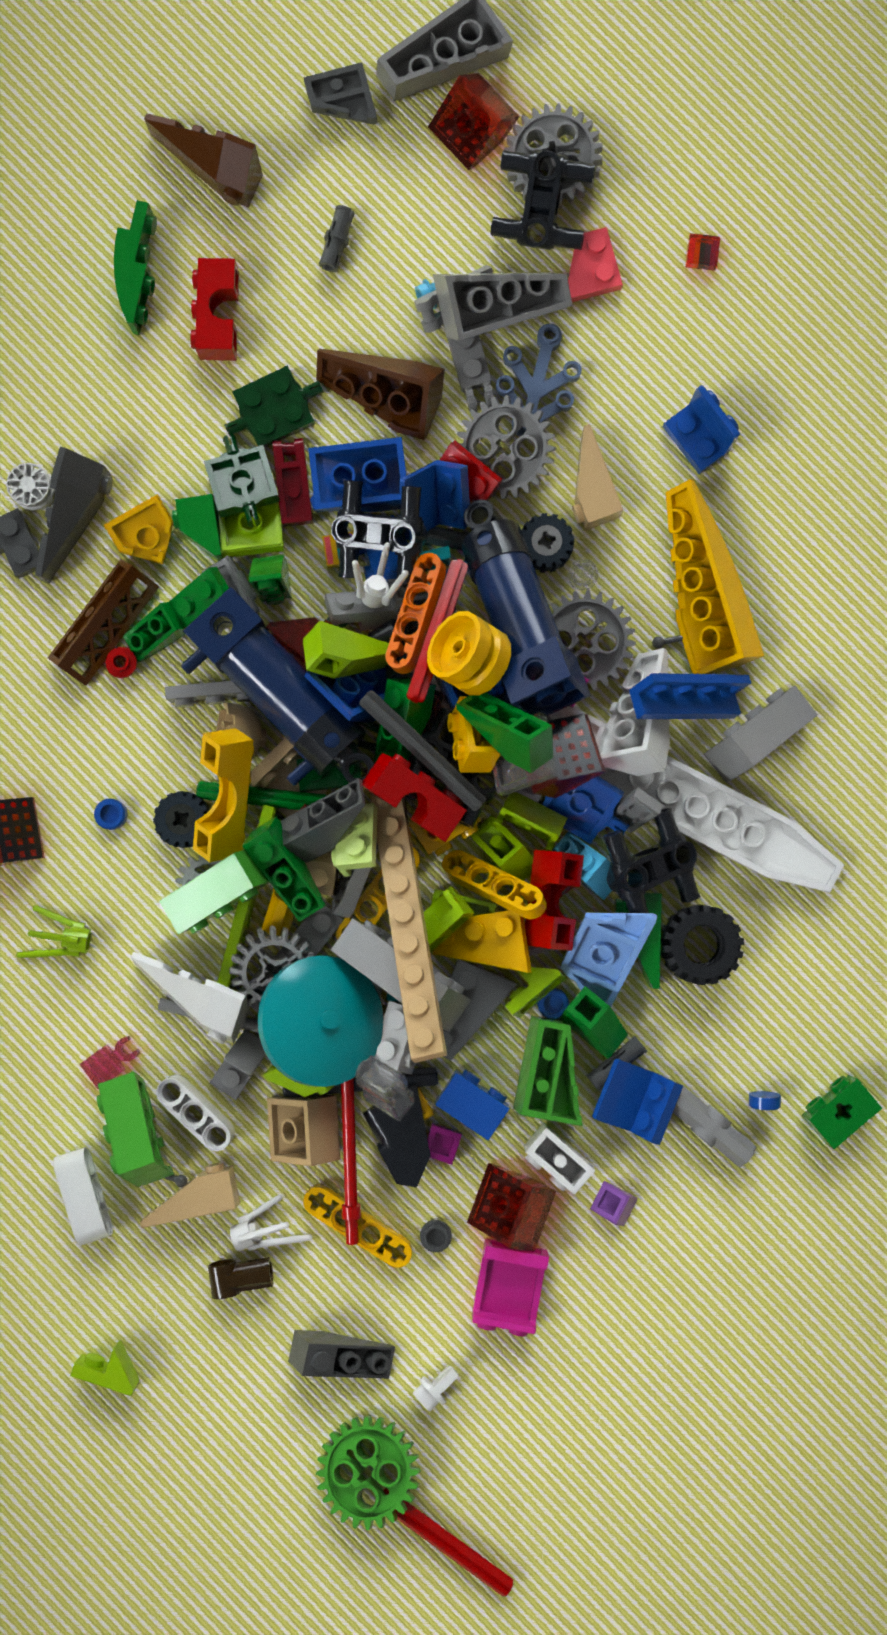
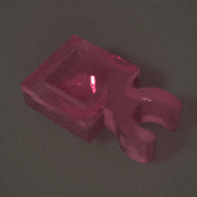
(107, 1063)

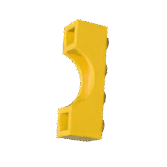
(222, 828)

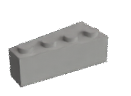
(446, 47)
(495, 300)

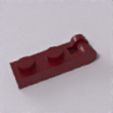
(292, 483)

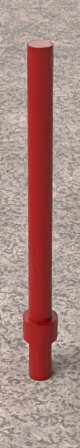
(351, 1208)

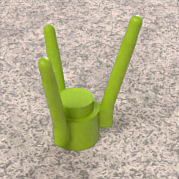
(76, 939)

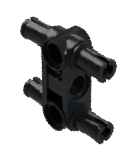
(542, 199)
(374, 530)
(437, 738)
(652, 865)

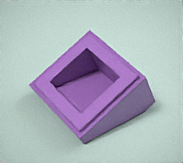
(613, 1204)

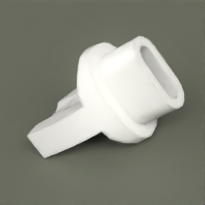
(430, 1392)

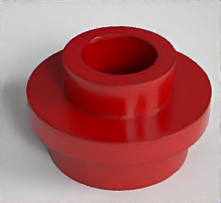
(129, 667)

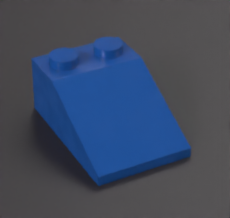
(374, 462)
(347, 691)

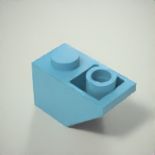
(594, 864)

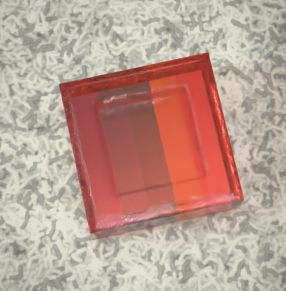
(702, 251)

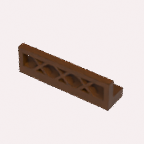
(93, 617)

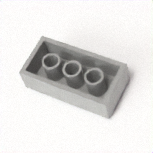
(372, 954)

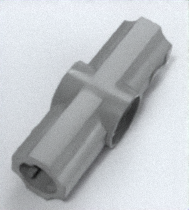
(713, 1128)

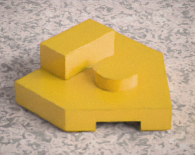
(143, 530)

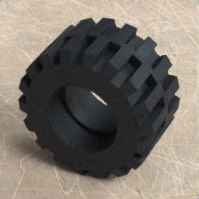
(727, 944)

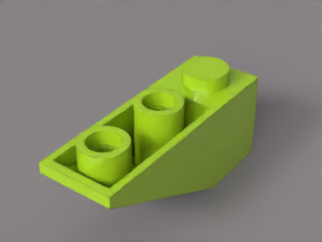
(342, 652)

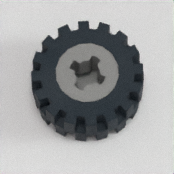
(548, 554)

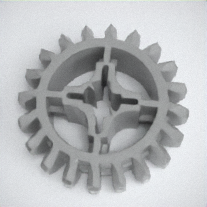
(256, 947)

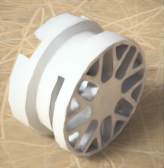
(30, 487)

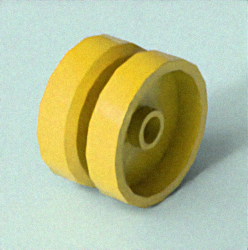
(469, 653)

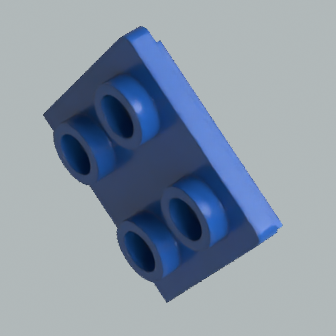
(703, 430)
(442, 494)
(637, 1101)

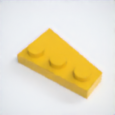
(491, 940)

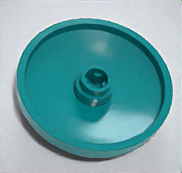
(320, 1021)

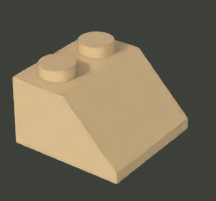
(304, 1129)

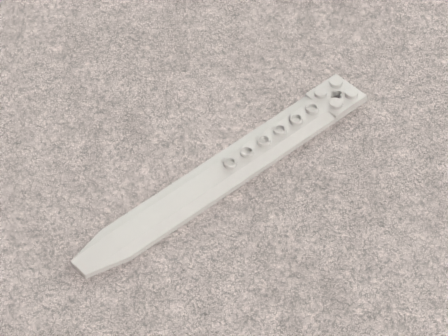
(725, 820)

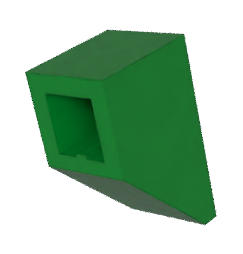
(595, 1022)

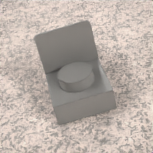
(239, 1065)

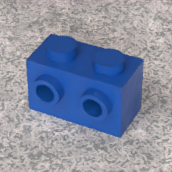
(472, 1103)

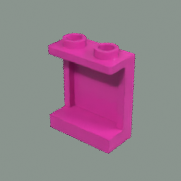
(509, 1288)

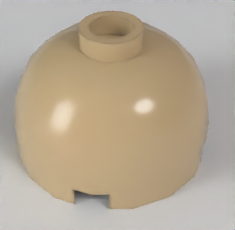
(244, 720)

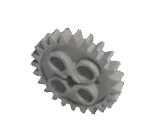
(548, 129)
(487, 426)
(604, 662)

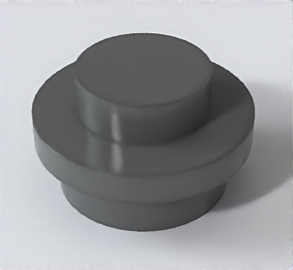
(435, 1235)

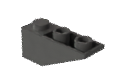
(323, 823)
(339, 1355)

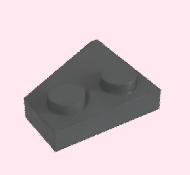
(342, 94)

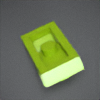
(540, 983)
(115, 1375)

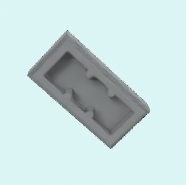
(637, 809)

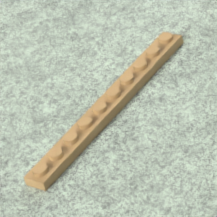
(409, 933)

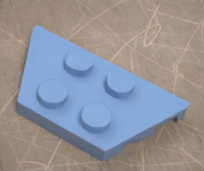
(606, 951)

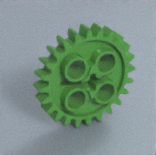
(348, 1493)

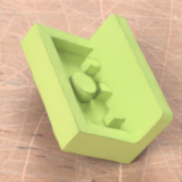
(358, 843)

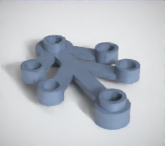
(536, 386)

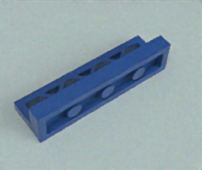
(688, 696)

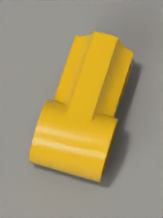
(278, 915)

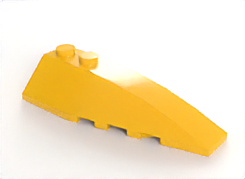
(707, 588)

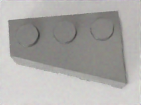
(761, 733)

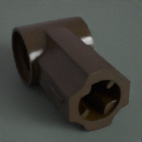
(232, 1277)

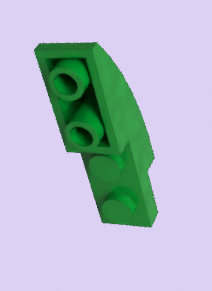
(131, 273)
(169, 619)

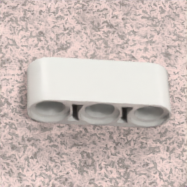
(180, 1110)
(82, 1196)

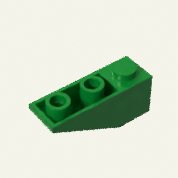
(270, 579)
(413, 713)
(284, 869)

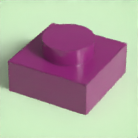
(443, 1143)

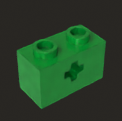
(857, 1109)

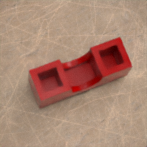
(215, 283)
(436, 810)
(552, 874)

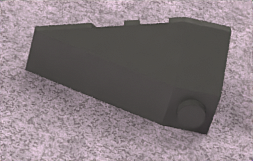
(79, 494)

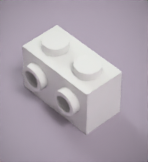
(394, 1041)
(558, 1158)

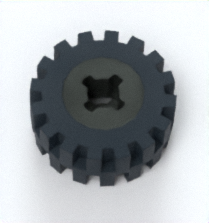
(181, 803)

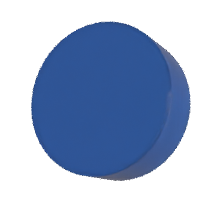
(110, 814)
(553, 1004)
(764, 1100)

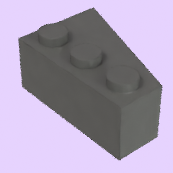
(486, 993)

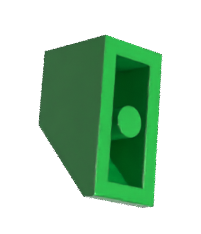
(199, 523)

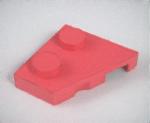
(594, 267)

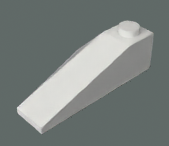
(634, 743)
(210, 1005)

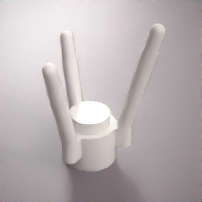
(375, 589)
(250, 1235)

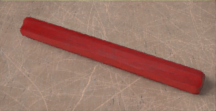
(444, 608)
(455, 1549)

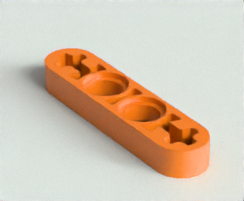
(420, 613)

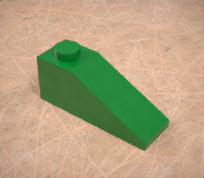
(512, 732)
(650, 953)

